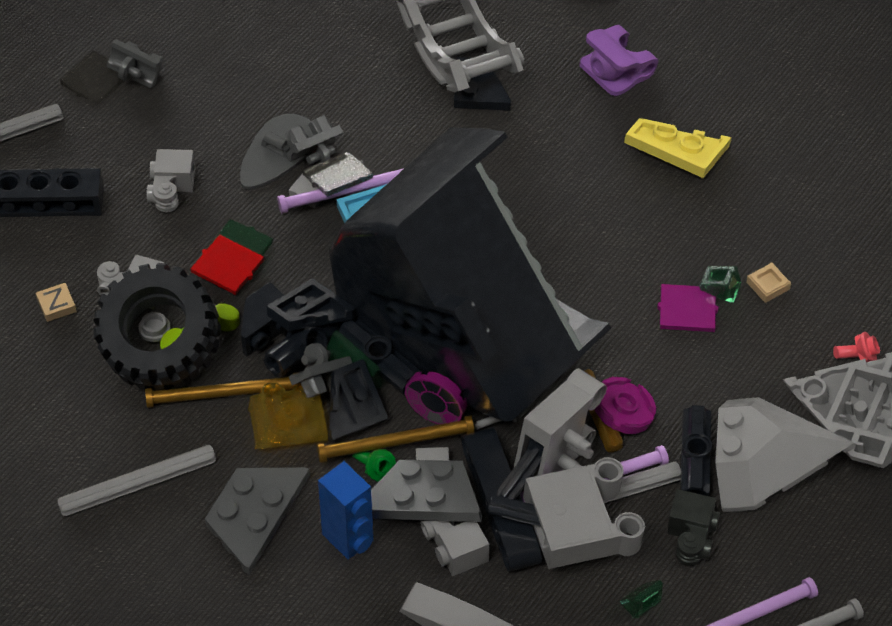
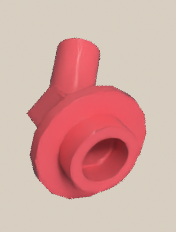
(865, 348)

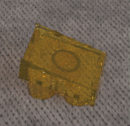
(286, 417)

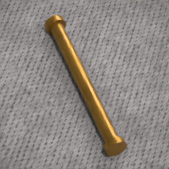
(212, 391)
(395, 439)

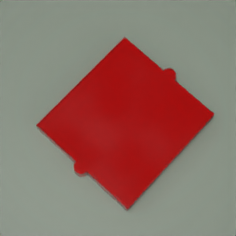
(227, 264)

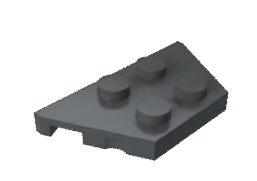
(425, 492)
(253, 509)

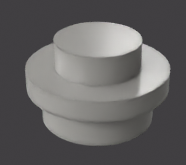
(153, 326)

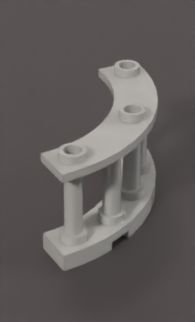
(437, 58)

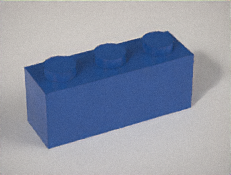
(346, 510)

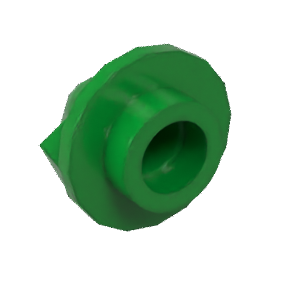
(376, 463)

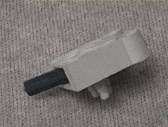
(556, 432)
(572, 516)

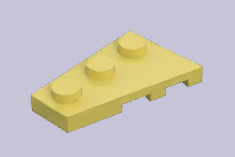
(685, 150)

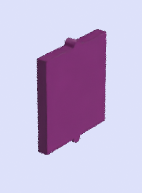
(687, 308)

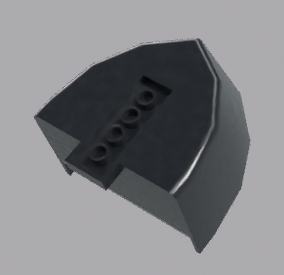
(454, 282)

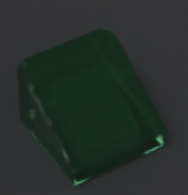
(721, 282)
(643, 598)

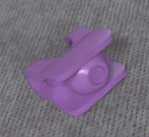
(612, 64)

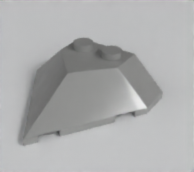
(854, 404)
(767, 451)

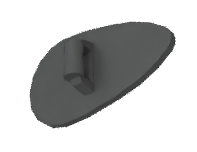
(267, 153)

